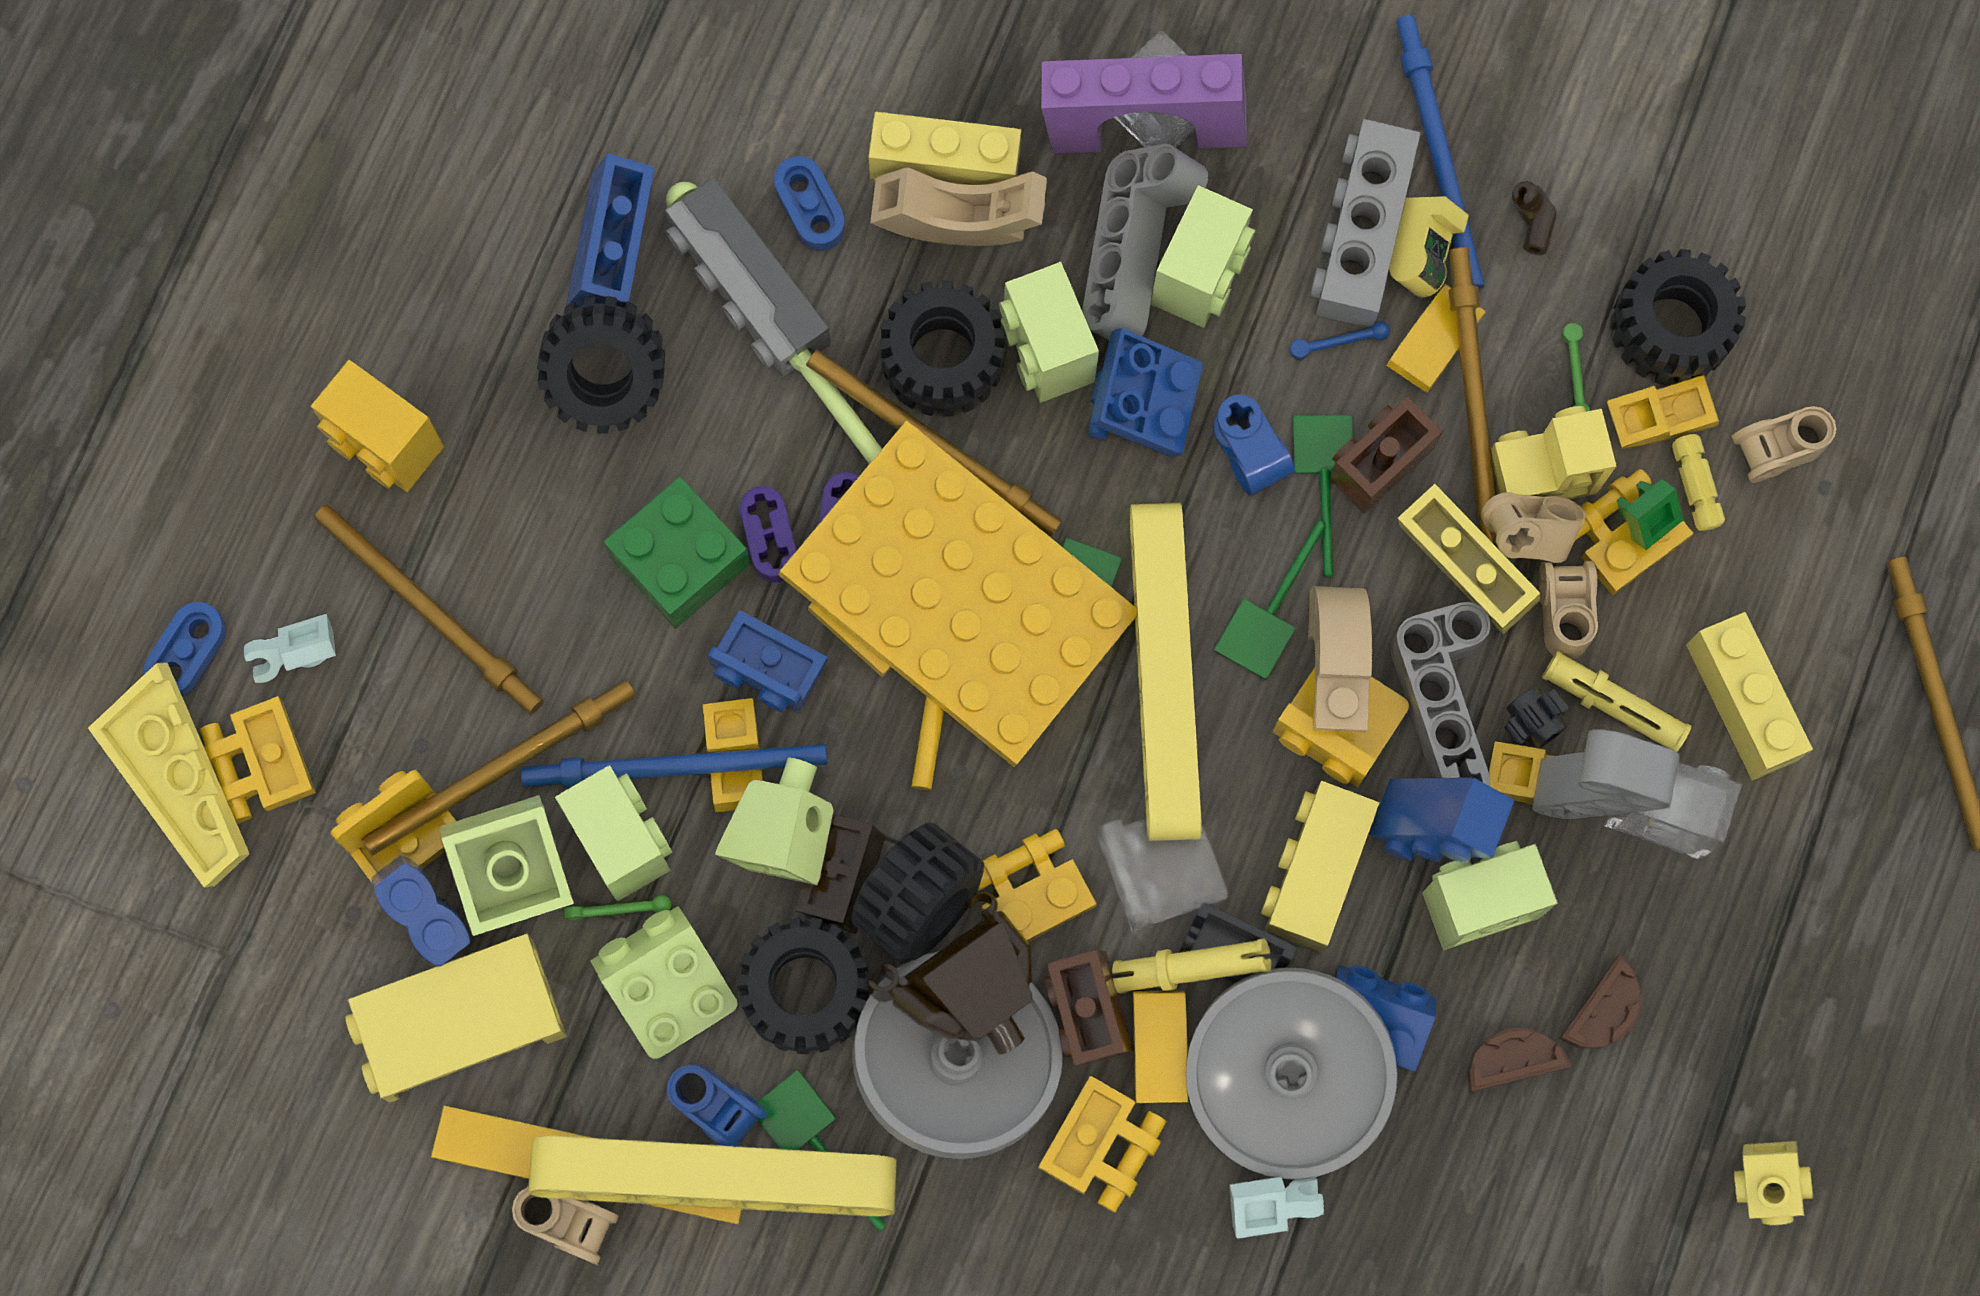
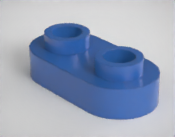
(811, 205)
(182, 650)

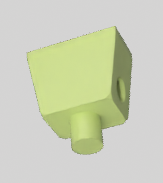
(780, 827)

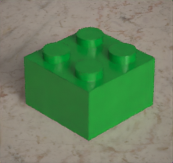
(677, 552)

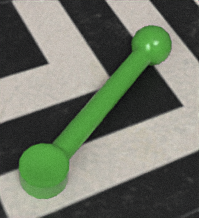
(1572, 335)
(658, 904)

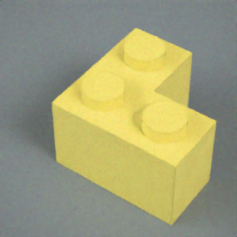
(1564, 461)

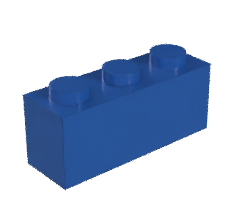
(611, 231)
(1441, 818)

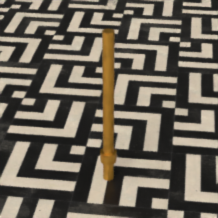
(1464, 301)
(1014, 494)
(1911, 609)
(497, 671)
(584, 715)

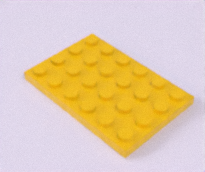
(959, 593)

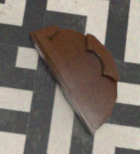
(1608, 1010)
(1514, 1057)

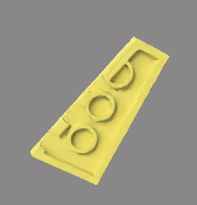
(167, 767)

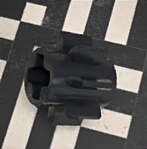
(1536, 717)

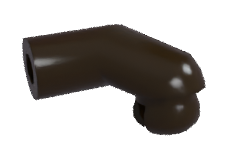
(1538, 214)

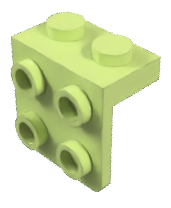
(664, 982)

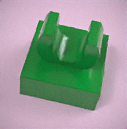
(1652, 513)

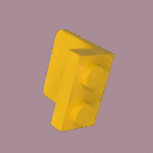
(1343, 754)
(397, 796)

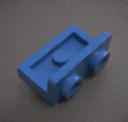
(767, 662)
(1404, 1008)

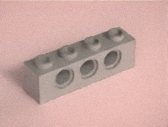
(1391, 154)

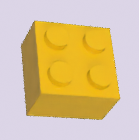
(377, 427)

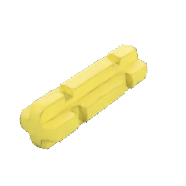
(1698, 482)

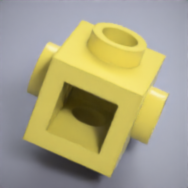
(1773, 1164)

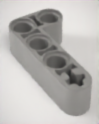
(1130, 233)
(1437, 667)
(1606, 779)

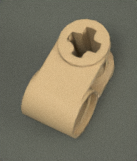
(1776, 445)
(1533, 525)
(1568, 597)
(568, 1225)

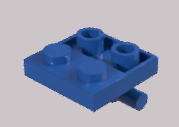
(1144, 393)

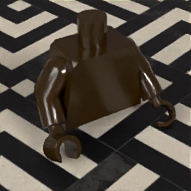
(969, 984)

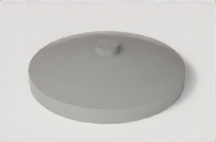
(1291, 1073)
(955, 1093)

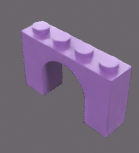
(1196, 88)

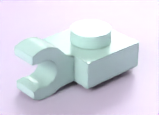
(296, 646)
(1266, 1205)

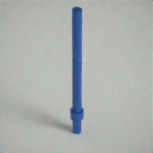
(1417, 66)
(575, 770)

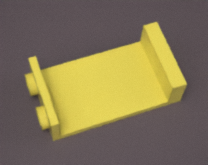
(454, 1017)

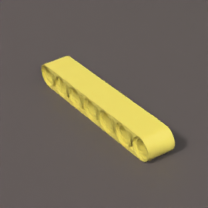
(1165, 672)
(712, 1176)

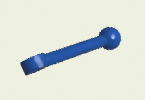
(1300, 348)

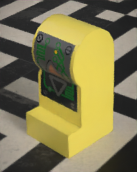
(1424, 243)

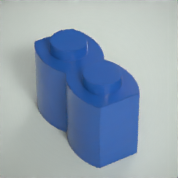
(411, 901)

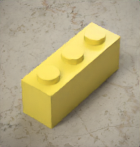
(944, 149)
(1469, 558)
(1748, 696)
(1319, 865)

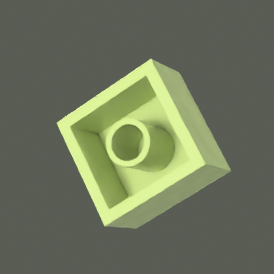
(1203, 257)
(1049, 333)
(609, 826)
(505, 865)
(1489, 895)

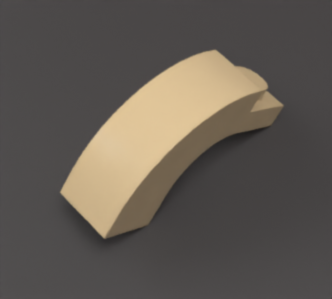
(958, 213)
(1342, 657)

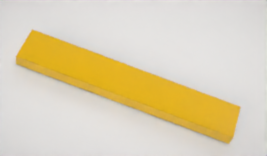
(506, 1149)

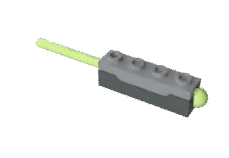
(756, 293)

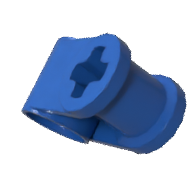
(1255, 452)
(717, 1107)

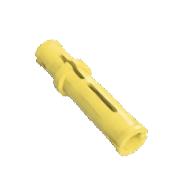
(1564, 672)
(1171, 968)

